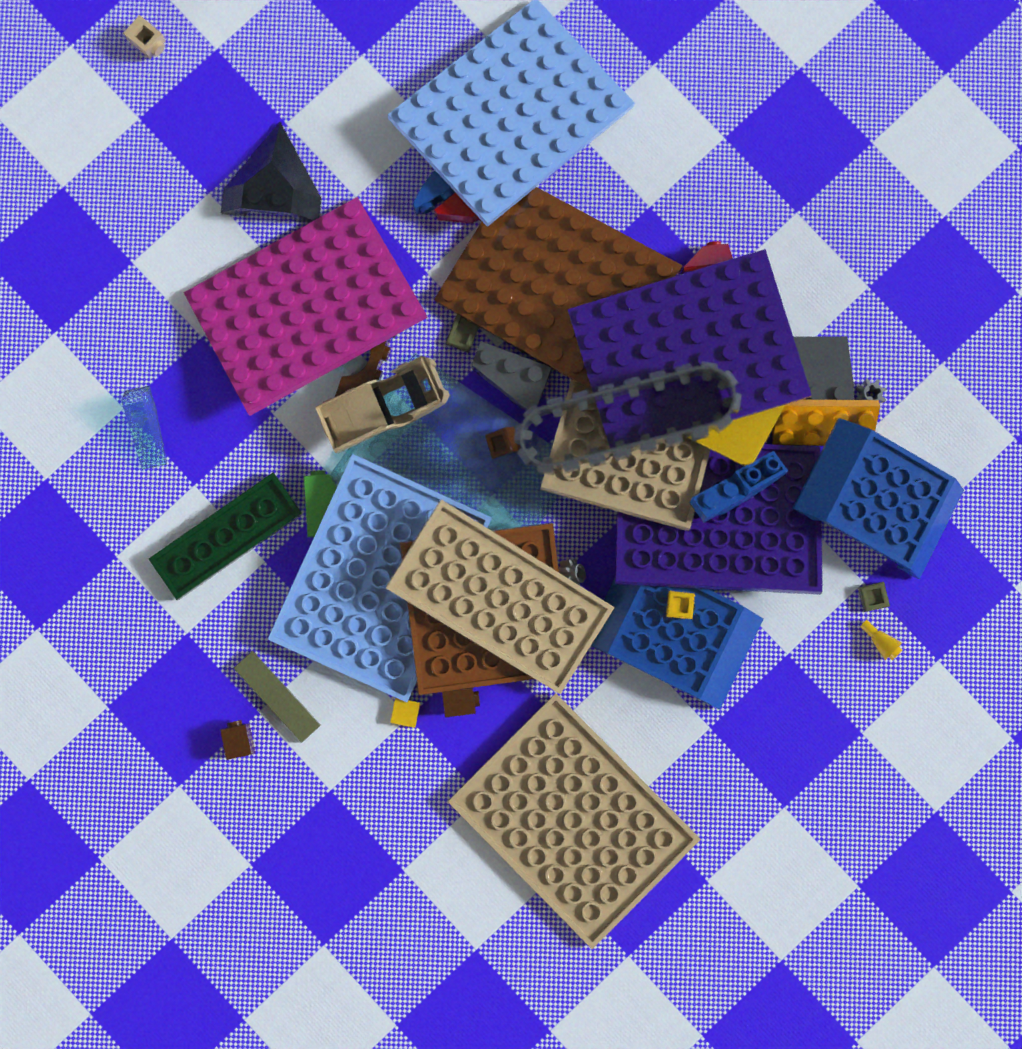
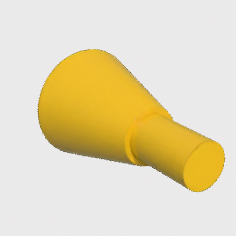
(884, 643)

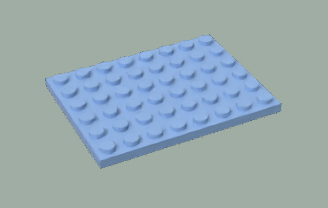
(511, 111)
(340, 596)

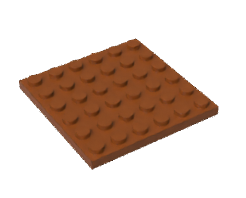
(451, 660)

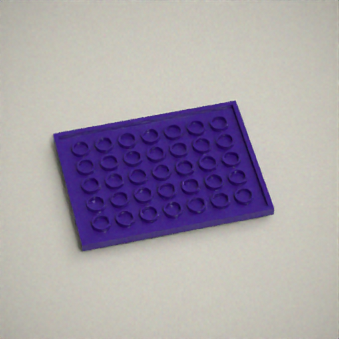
(707, 315)
(749, 548)

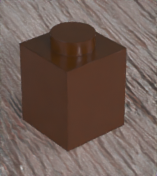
(460, 702)
(237, 740)

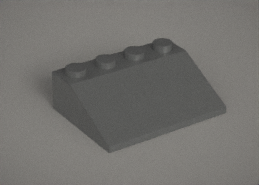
(826, 367)

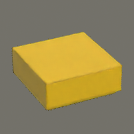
(680, 605)
(405, 712)

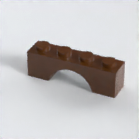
(370, 371)

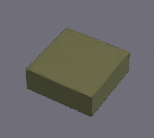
(873, 597)

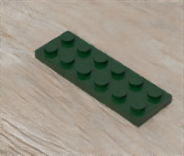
(225, 536)

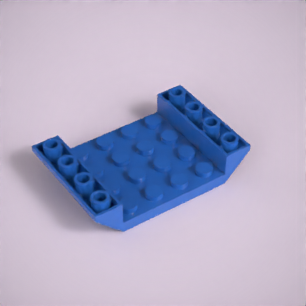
(880, 495)
(689, 654)

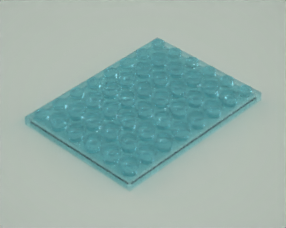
(453, 458)

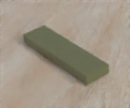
(277, 696)

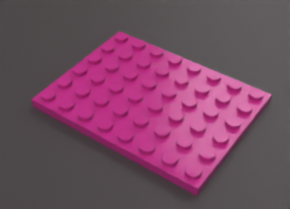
(304, 306)

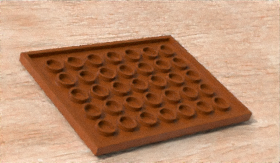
(536, 266)

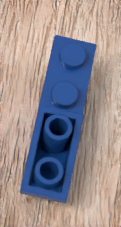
(431, 193)
(739, 487)

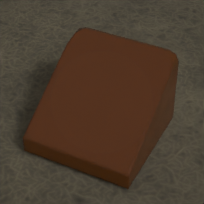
(502, 442)

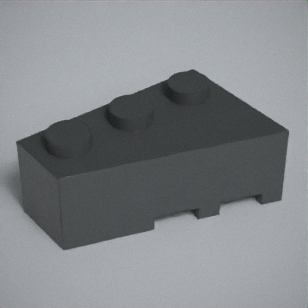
(512, 374)

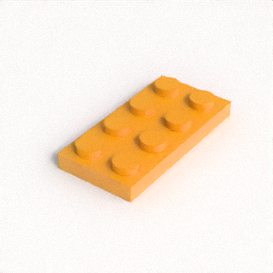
(813, 420)

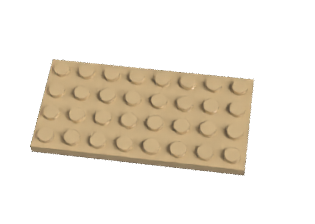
(499, 596)

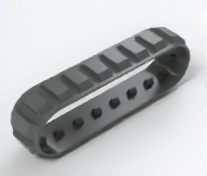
(631, 387)

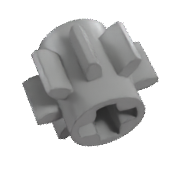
(871, 387)
(572, 570)

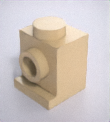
(140, 32)

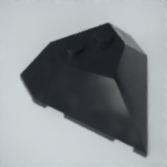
(273, 183)

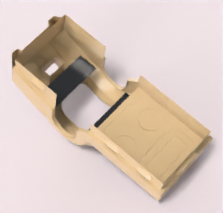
(363, 411)

